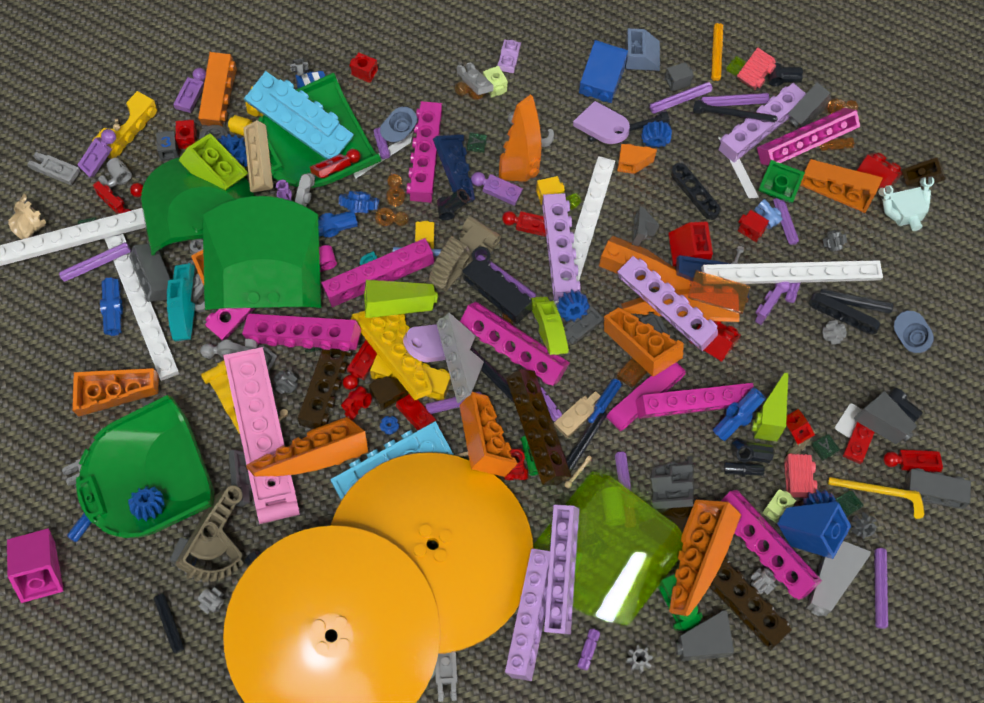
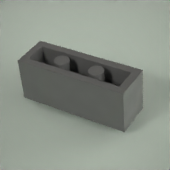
(150, 272)
(939, 489)

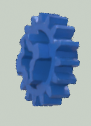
(235, 147)
(358, 201)

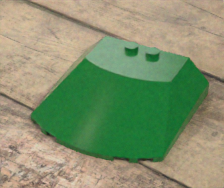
(261, 255)

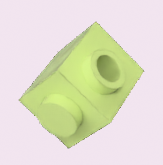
(498, 80)
(778, 505)

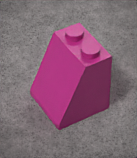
(33, 565)

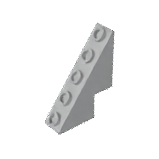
(461, 361)

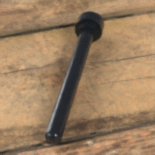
(701, 107)
(662, 116)

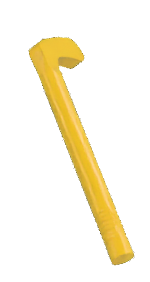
(914, 496)

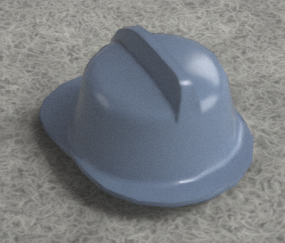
(398, 124)
(913, 332)

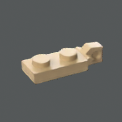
(576, 415)

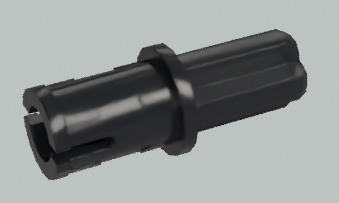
(743, 469)

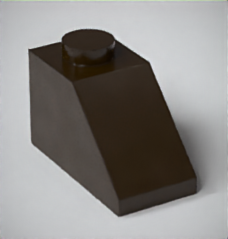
(927, 169)
(387, 392)

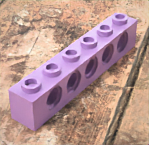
(753, 131)
(552, 205)
(700, 338)
(562, 569)
(529, 618)

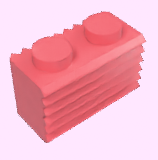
(756, 69)
(799, 475)

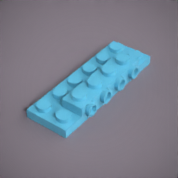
(299, 115)
(422, 441)

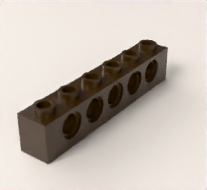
(316, 418)
(538, 427)
(739, 605)

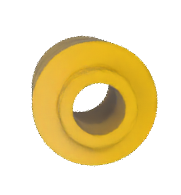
(237, 123)

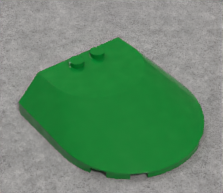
(293, 158)
(176, 202)
(140, 450)

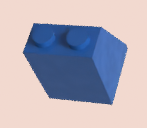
(603, 71)
(815, 528)

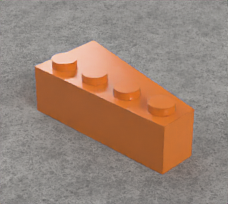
(217, 89)
(841, 184)
(645, 345)
(106, 389)
(484, 437)

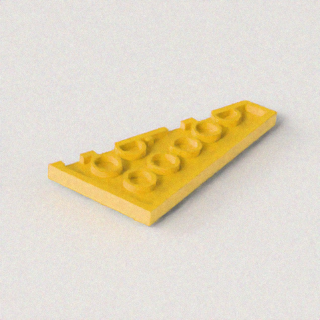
(386, 338)

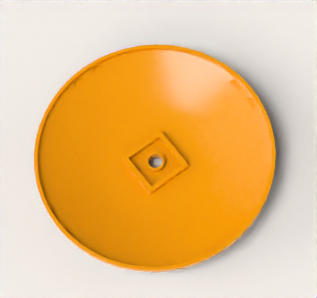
(478, 531)
(340, 583)

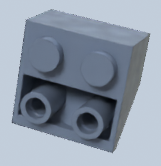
(642, 50)

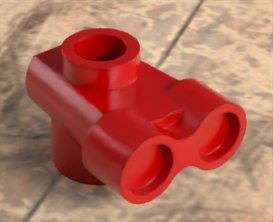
(356, 400)
(519, 471)

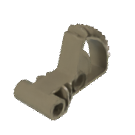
(458, 253)
(217, 541)

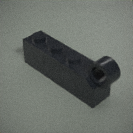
(495, 288)

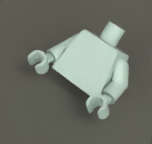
(908, 205)

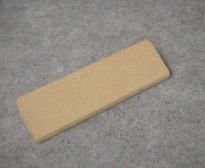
(258, 157)

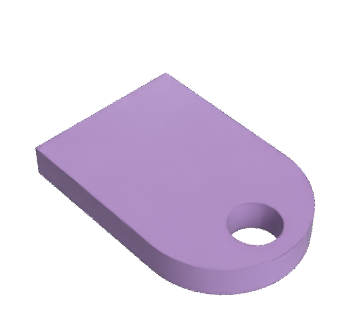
(602, 124)
(427, 341)

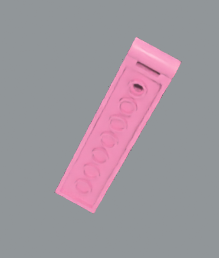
(260, 431)

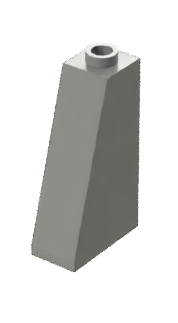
(836, 577)

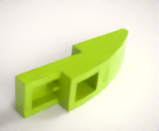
(550, 325)

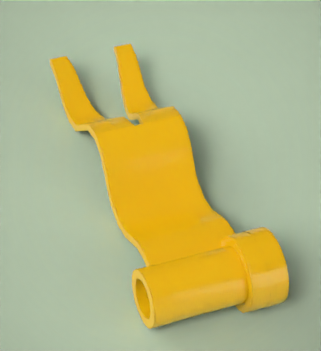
(220, 383)

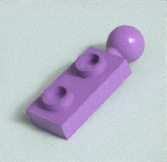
(190, 91)
(97, 153)
(497, 187)
(771, 298)

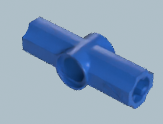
(331, 224)
(111, 306)
(739, 414)

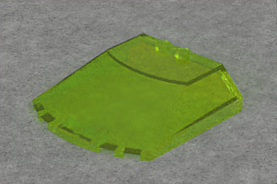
(620, 549)

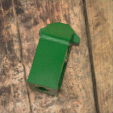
(683, 623)

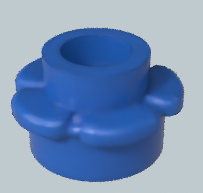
(389, 429)

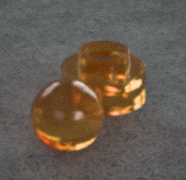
(462, 88)
(840, 104)
(394, 182)
(400, 218)

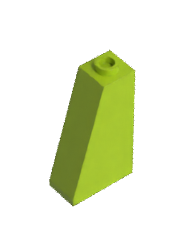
(396, 298)

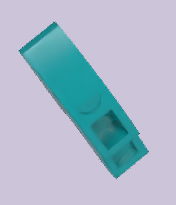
(179, 303)

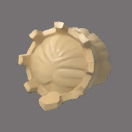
(25, 220)

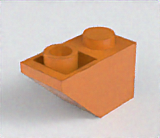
(635, 158)

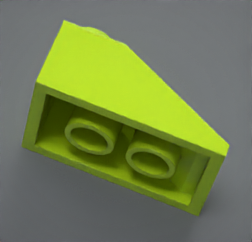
(212, 163)
(772, 417)

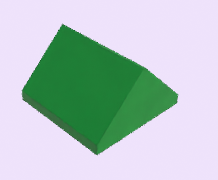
(781, 181)

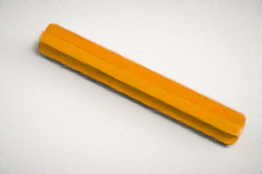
(717, 52)

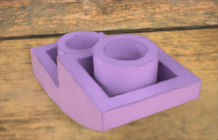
(509, 55)

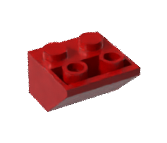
(877, 165)
(691, 241)
(724, 342)

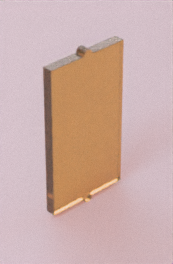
(719, 292)

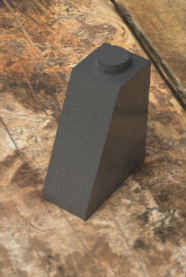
(810, 106)
(886, 419)
(707, 640)

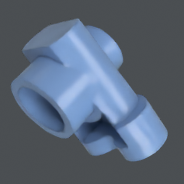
(771, 214)

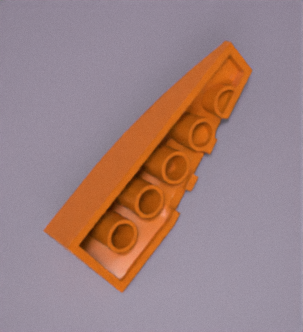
(524, 146)
(619, 251)
(639, 306)
(318, 450)
(703, 551)

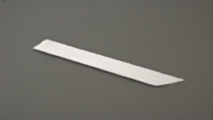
(392, 149)
(744, 179)

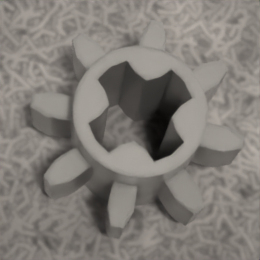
(834, 332)
(763, 581)
(210, 600)
(634, 655)

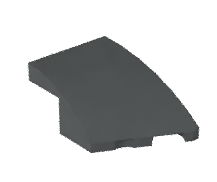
(673, 484)

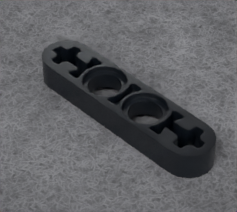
(697, 190)
(844, 313)

